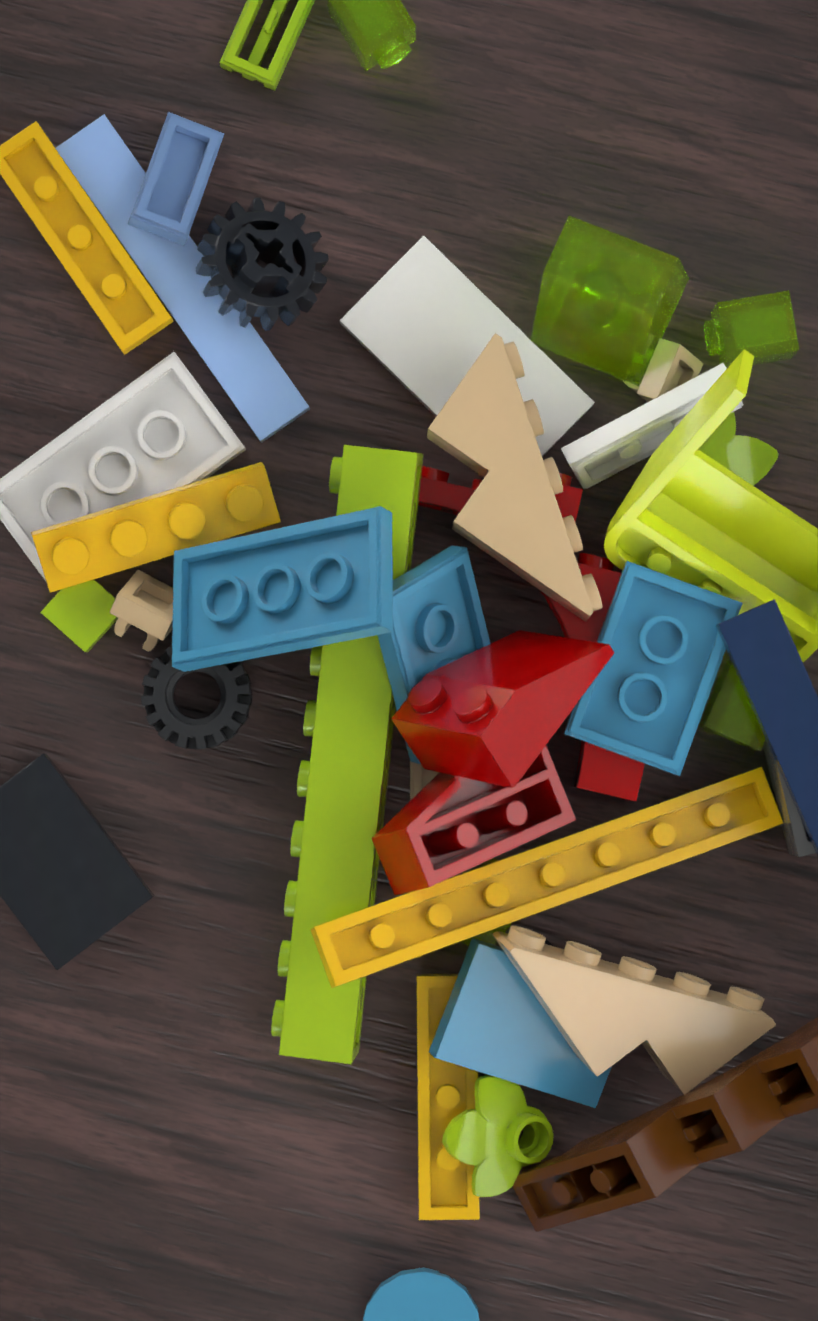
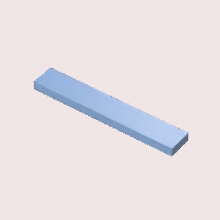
(230, 351)

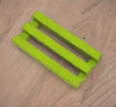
(251, 69)

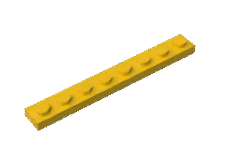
(545, 877)

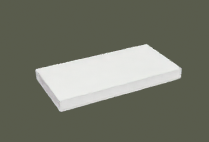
(434, 324)
(132, 446)

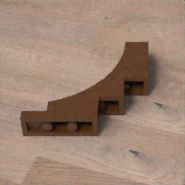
(668, 1142)

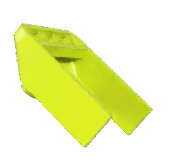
(716, 528)

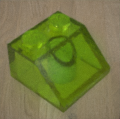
(606, 300)

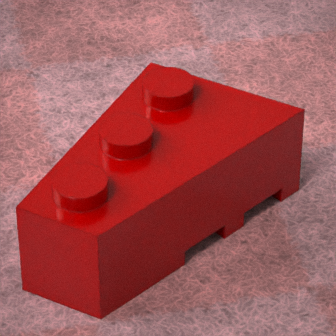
(468, 822)

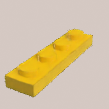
(81, 238)
(155, 526)
(442, 1095)

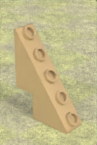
(515, 505)
(616, 1007)

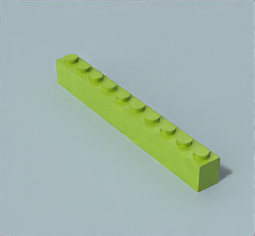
(343, 781)

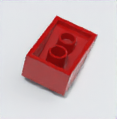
(498, 705)

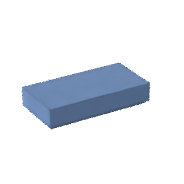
(176, 179)

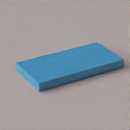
(283, 590)

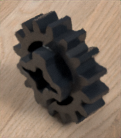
(257, 291)

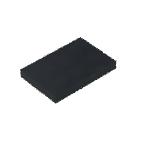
(61, 865)

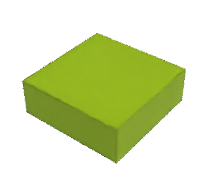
(82, 613)

